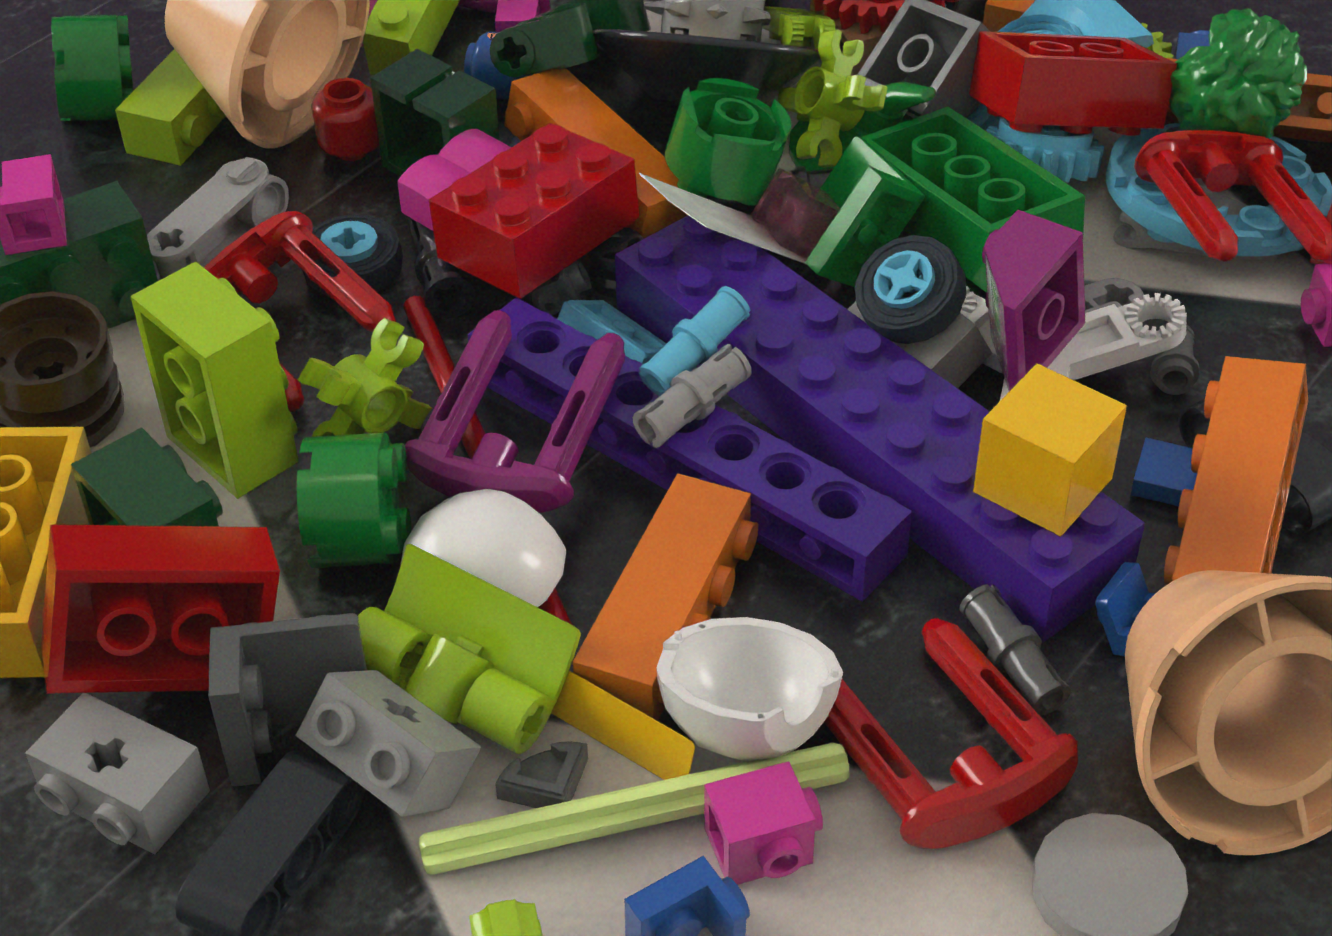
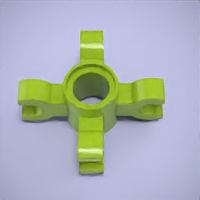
(831, 98)
(367, 387)

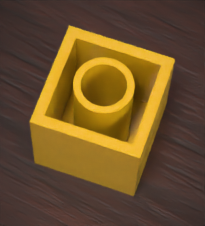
(1048, 448)

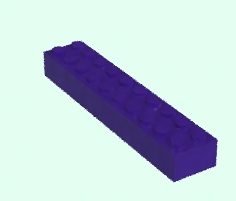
(877, 418)

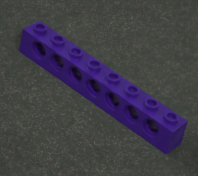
(800, 503)

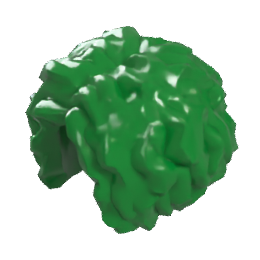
(1240, 80)

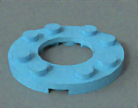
(1257, 227)

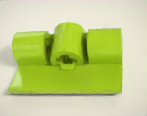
(470, 650)

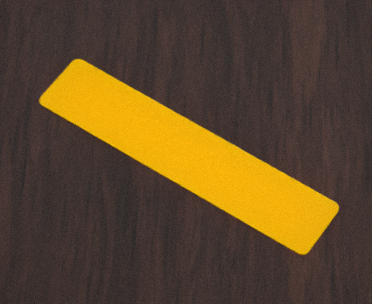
(624, 728)

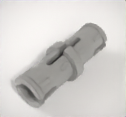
(692, 395)

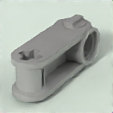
(216, 215)

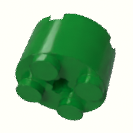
(91, 66)
(726, 141)
(353, 500)

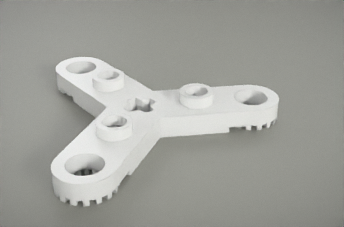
(1106, 340)

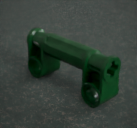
(563, 35)

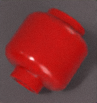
(345, 119)

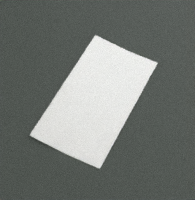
(722, 218)

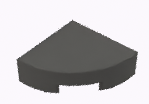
(544, 777)

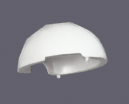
(495, 541)
(747, 685)

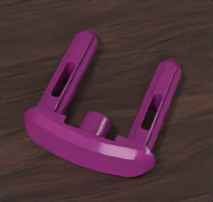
(493, 467)

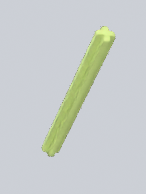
(609, 812)

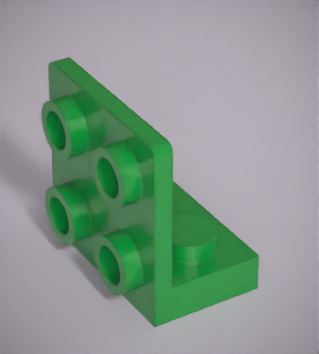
(873, 211)

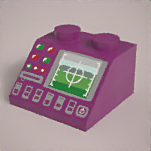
(1033, 291)

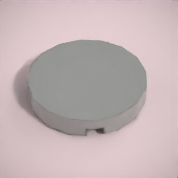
(1108, 878)

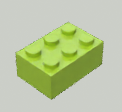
(217, 377)

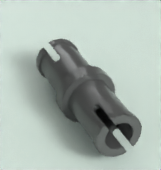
(1015, 649)

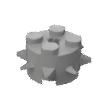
(713, 17)

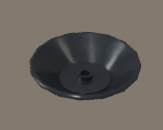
(672, 62)

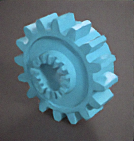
(1055, 150)

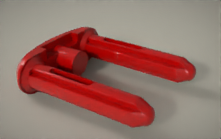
(1223, 161)
(292, 238)
(984, 793)

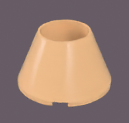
(267, 57)
(1236, 707)

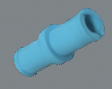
(695, 339)

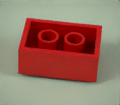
(1071, 82)
(534, 209)
(139, 603)

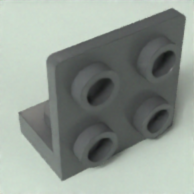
(270, 678)

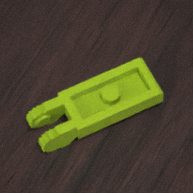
(797, 26)

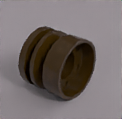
(58, 366)

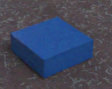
(1163, 472)

